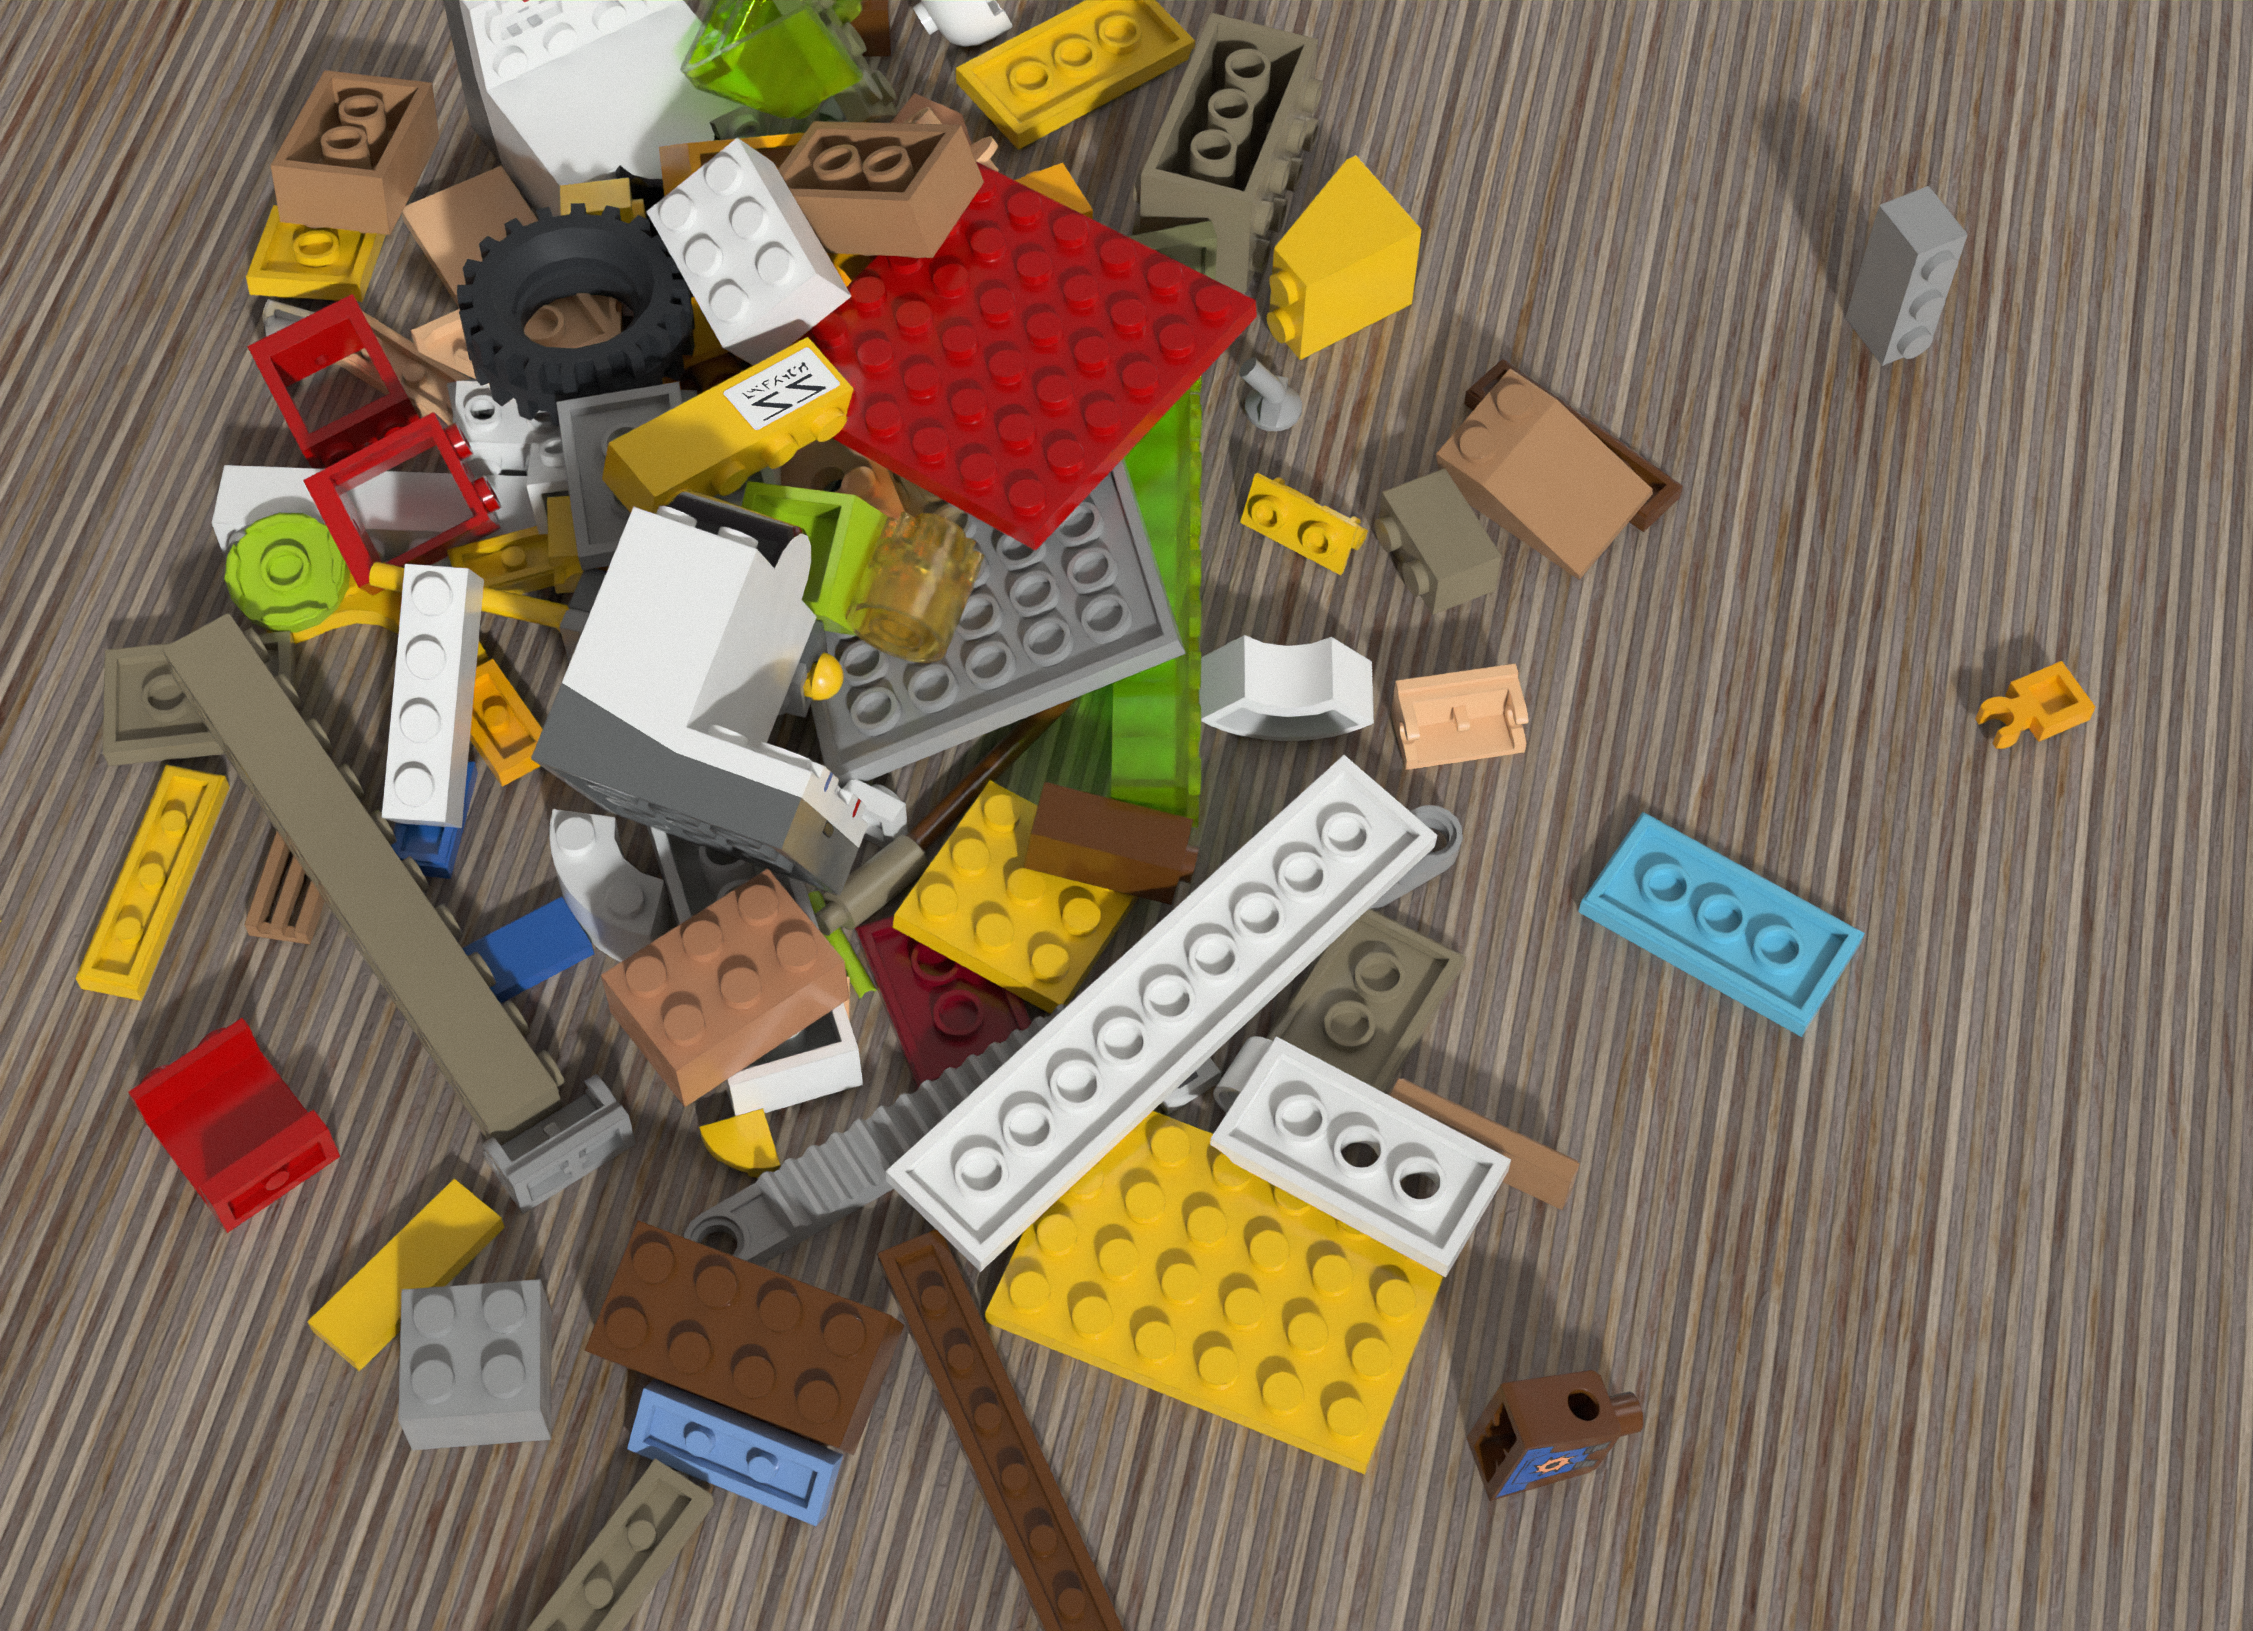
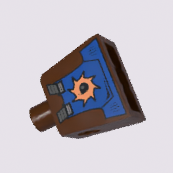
(1549, 1431)

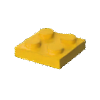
(312, 261)

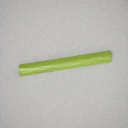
(854, 969)

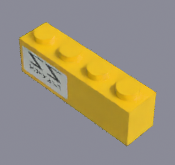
(730, 430)

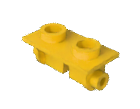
(1301, 523)

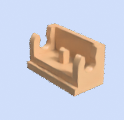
(1459, 716)

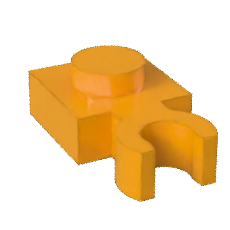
(2041, 701)

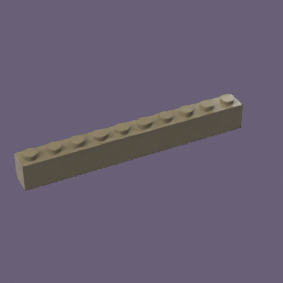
(364, 881)

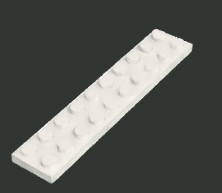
(1159, 1013)

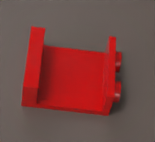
(233, 1125)

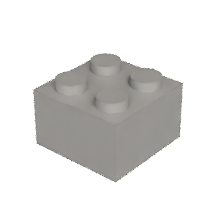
(475, 1364)

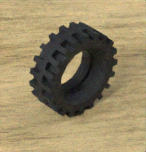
(558, 261)

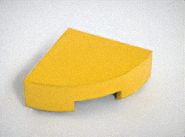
(742, 1143)

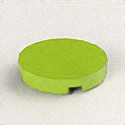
(286, 573)

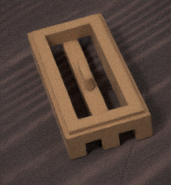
(266, 893)

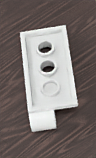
(1297, 1115)

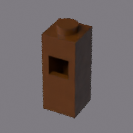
(1110, 844)

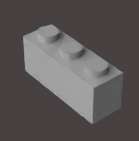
(1905, 275)

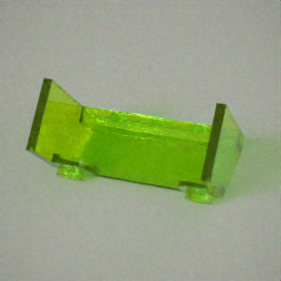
(770, 59)

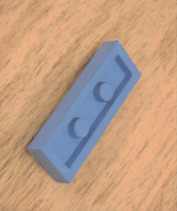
(735, 1452)

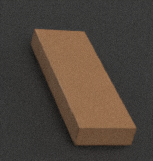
(1532, 1167)

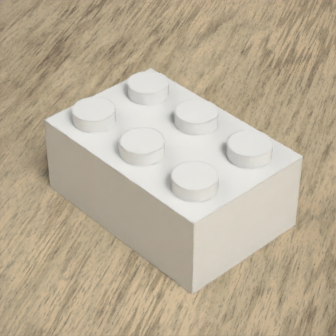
(748, 253)

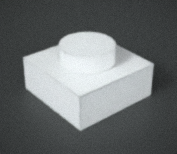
(883, 812)

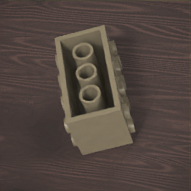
(1233, 142)

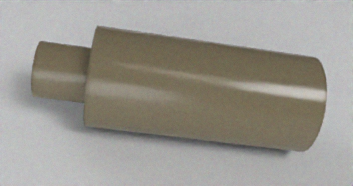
(873, 885)

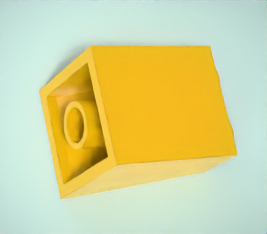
(1342, 263)

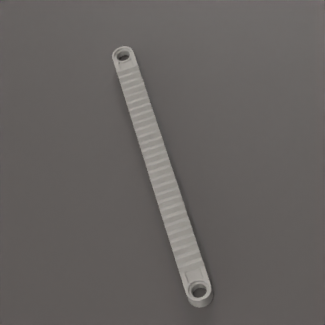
(852, 1165)

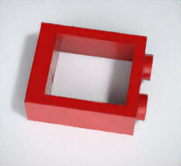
(314, 345)
(330, 487)

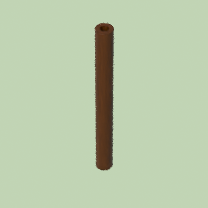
(988, 769)

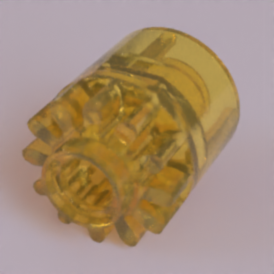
(915, 587)

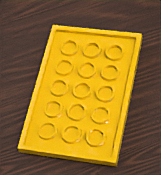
(1221, 1293)

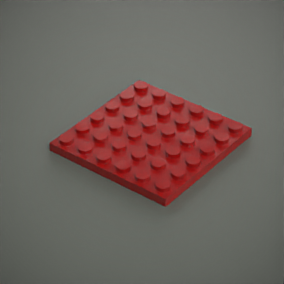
(1021, 356)

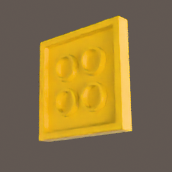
(1005, 920)

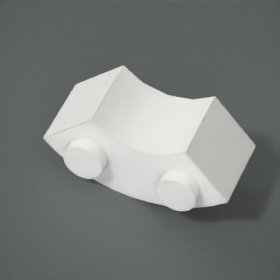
(1286, 690)
(606, 894)

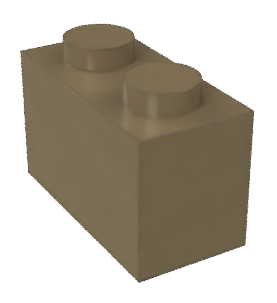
(1437, 541)

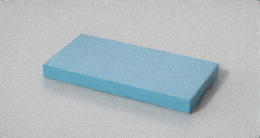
(1721, 923)

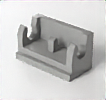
(561, 1147)

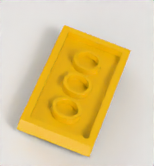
(1072, 65)

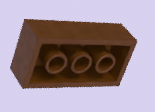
(745, 1337)

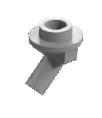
(1272, 402)

